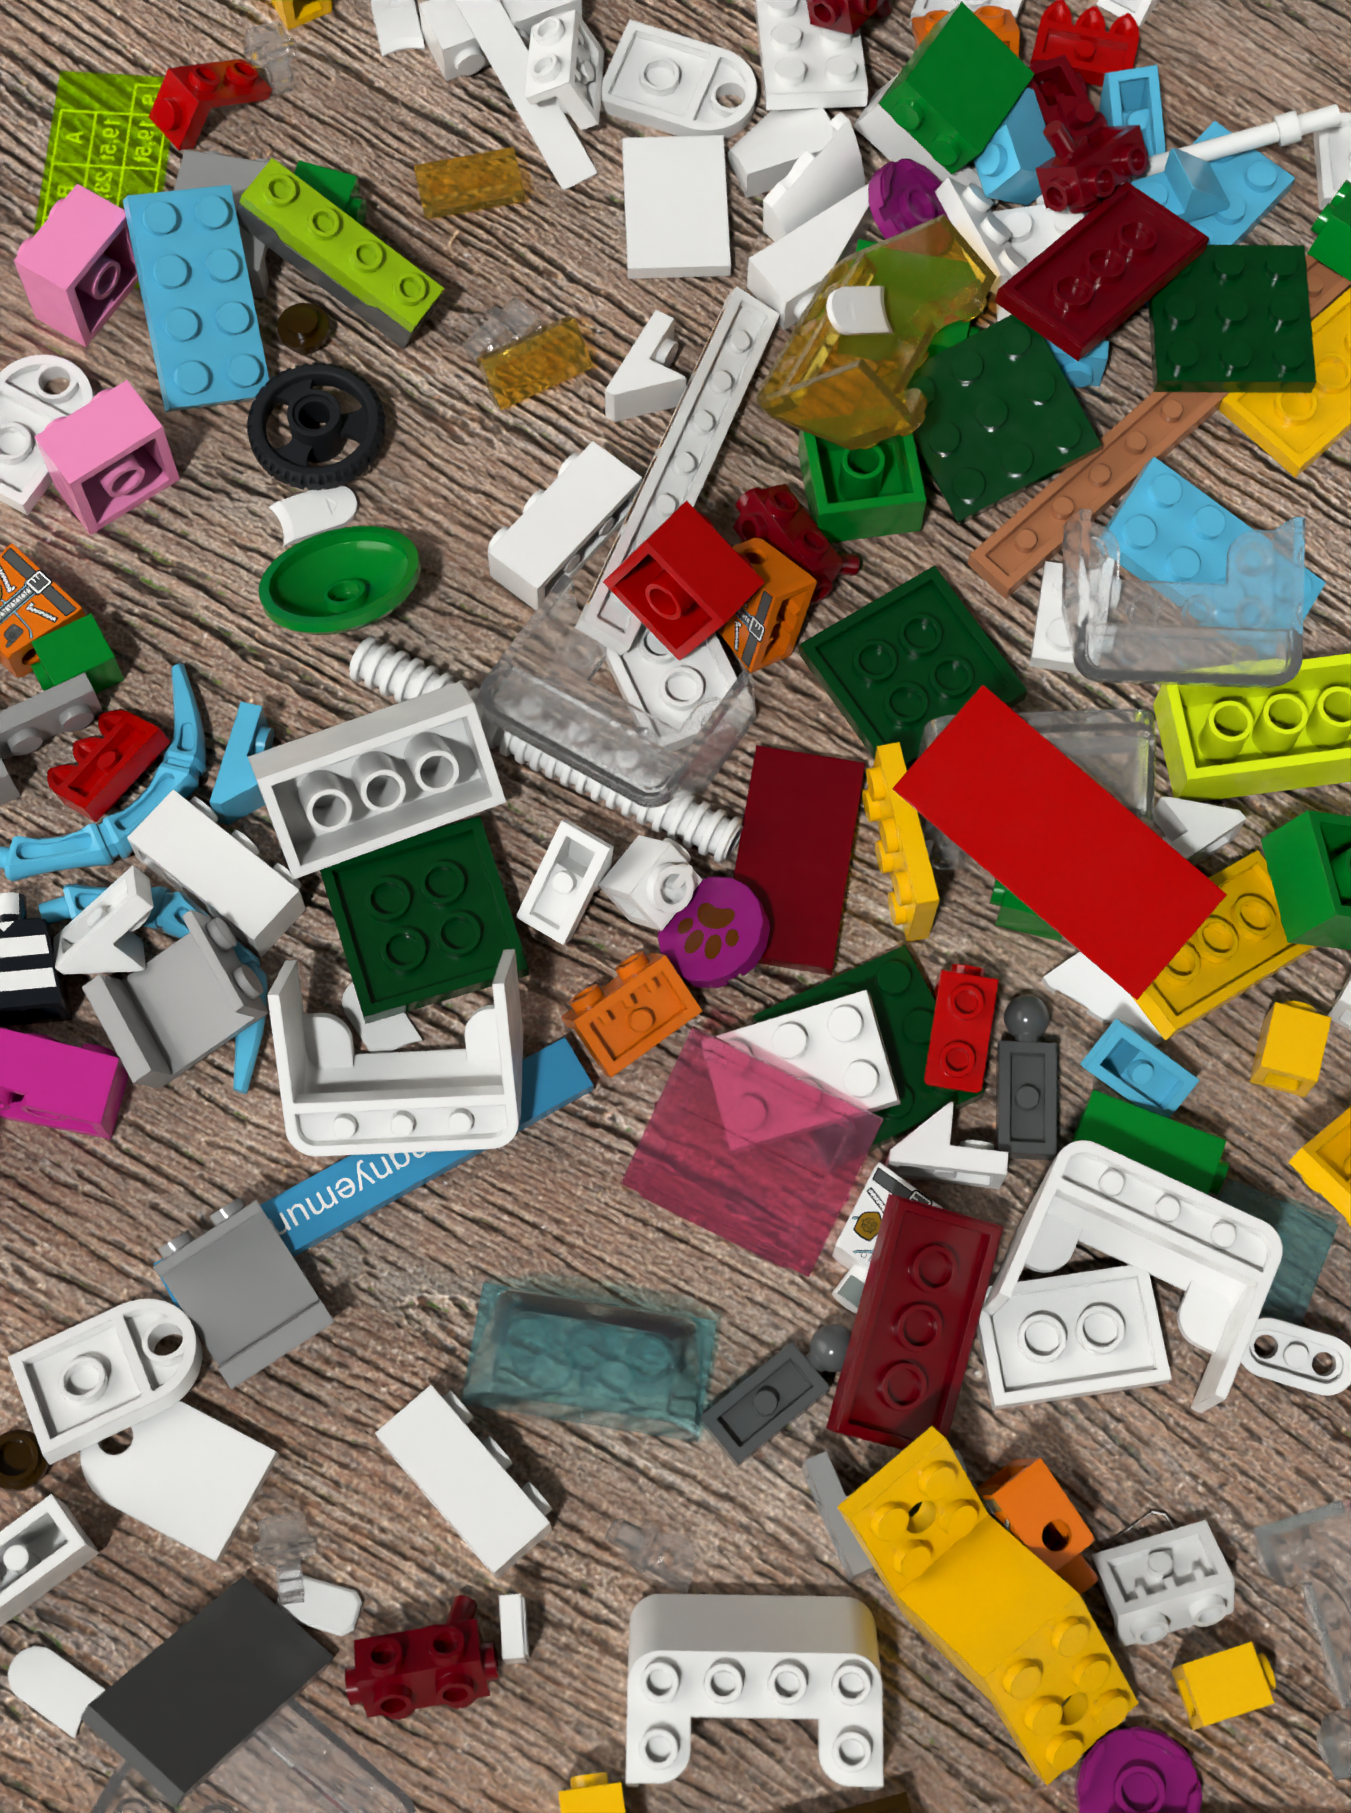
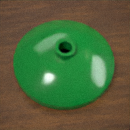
(340, 580)

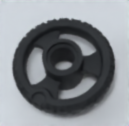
(313, 406)

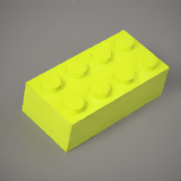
(1258, 738)

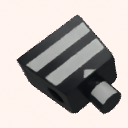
(28, 979)

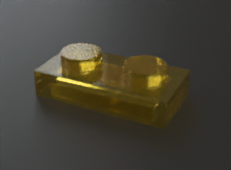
(469, 183)
(534, 362)

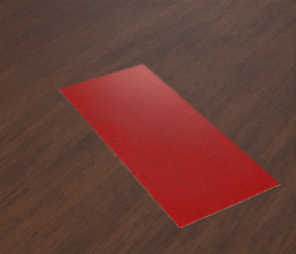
(1059, 842)

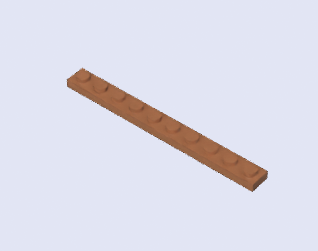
(1099, 480)

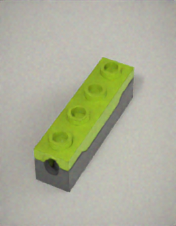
(337, 253)

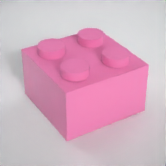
(78, 265)
(107, 456)

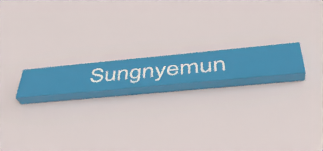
(371, 1181)

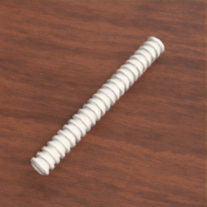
(683, 818)

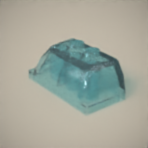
(589, 1362)

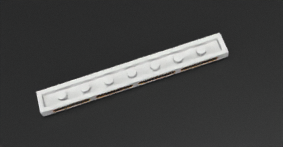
(684, 452)

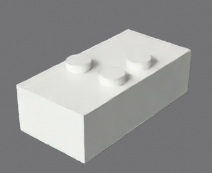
(377, 779)

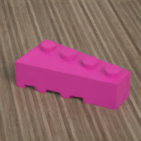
(60, 1084)

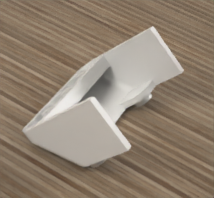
(398, 1099)
(1160, 1226)

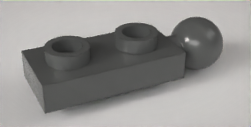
(1026, 1084)
(775, 1394)

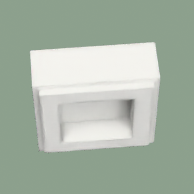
(514, 1629)

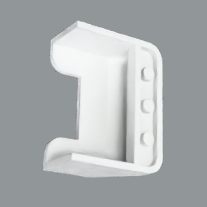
(754, 1663)

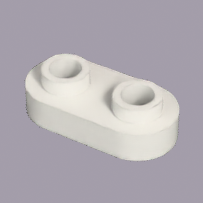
(1293, 1357)

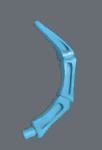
(101, 843)
(168, 916)

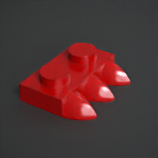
(1087, 43)
(107, 764)

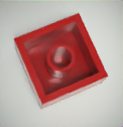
(684, 581)

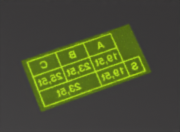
(103, 139)

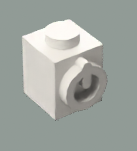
(651, 881)

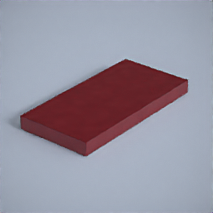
(1101, 270)
(799, 851)
(914, 1324)

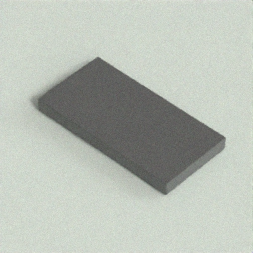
(207, 1690)

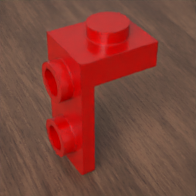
(195, 89)
(960, 1028)

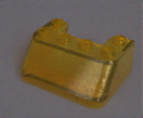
(856, 385)

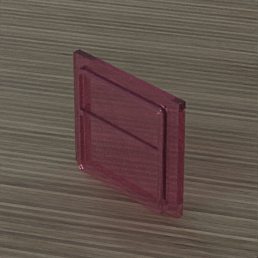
(751, 1152)

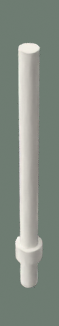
(1284, 129)

